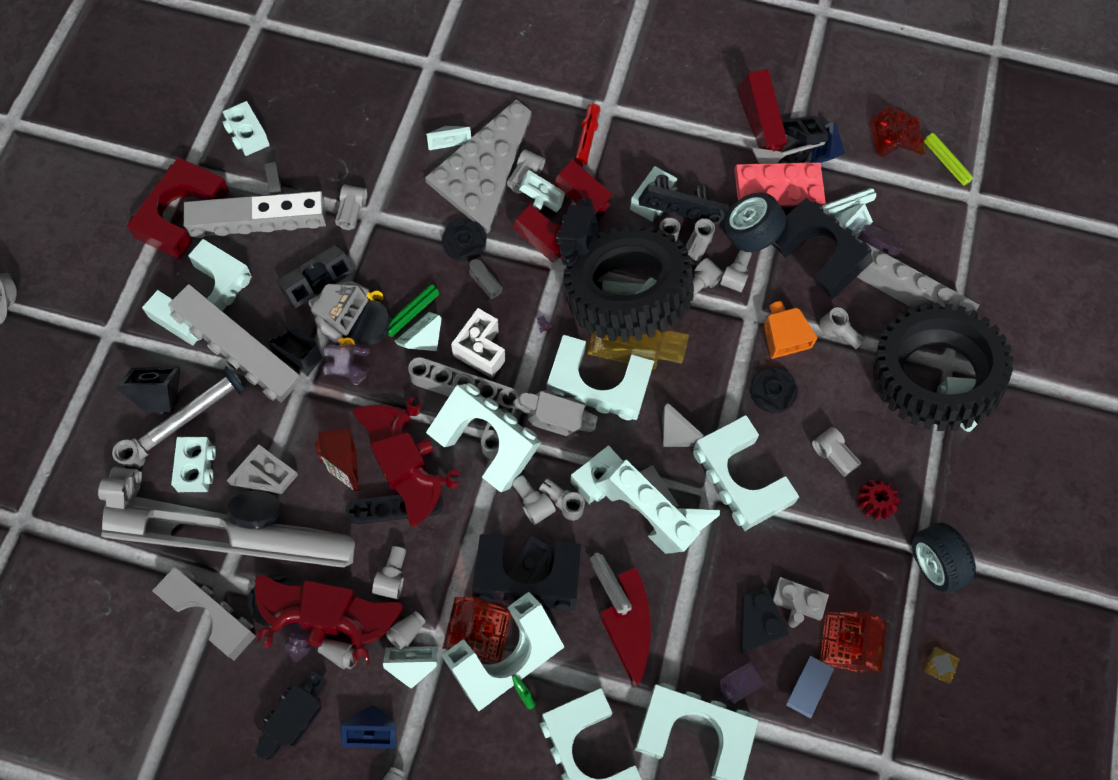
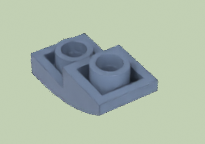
(810, 687)

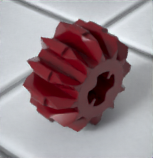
(887, 502)

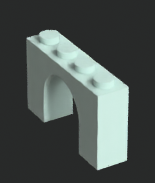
(229, 279)
(622, 400)
(515, 442)
(747, 505)
(671, 529)
(535, 646)
(564, 725)
(734, 729)

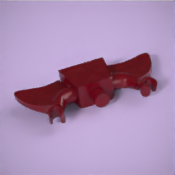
(402, 458)
(323, 611)

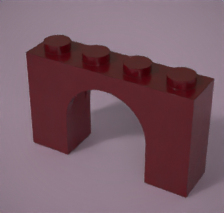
(180, 181)
(542, 232)

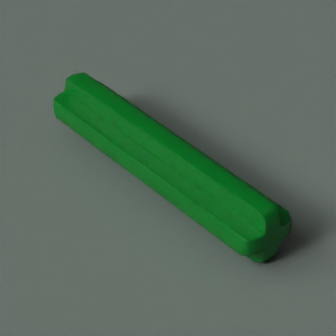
(412, 309)

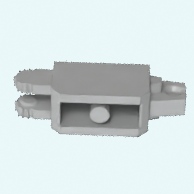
(555, 413)

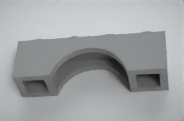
(227, 632)

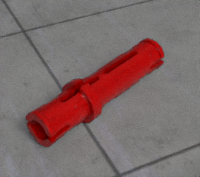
(589, 127)

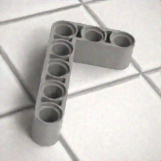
(456, 377)

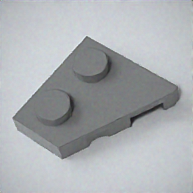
(263, 473)

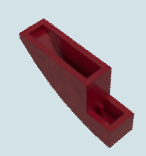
(631, 631)

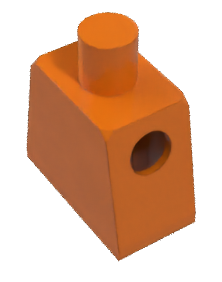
(787, 331)

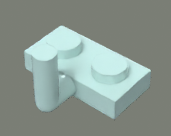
(542, 192)

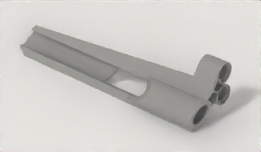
(152, 522)

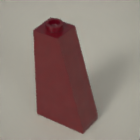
(762, 110)

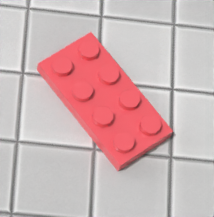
(785, 182)

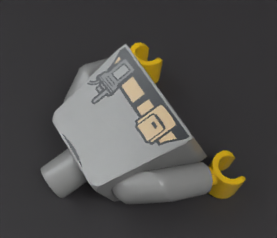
(339, 308)

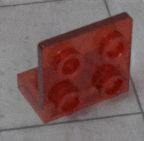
(896, 129)

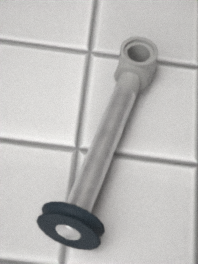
(174, 422)

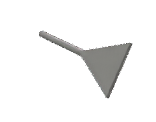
(773, 157)

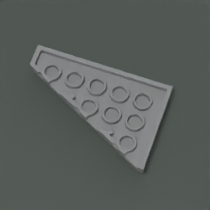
(479, 170)

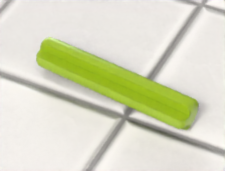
(948, 159)

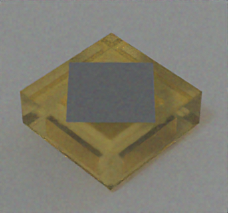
(941, 665)

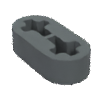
(273, 178)

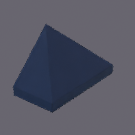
(831, 149)
(369, 730)

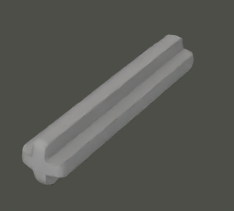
(610, 584)

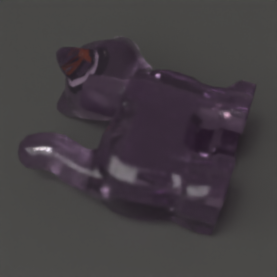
(343, 362)

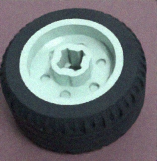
(754, 222)
(944, 557)

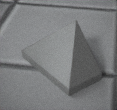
(677, 430)

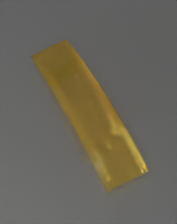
(665, 346)

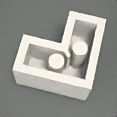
(475, 346)

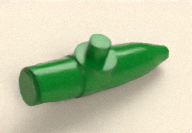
(523, 692)

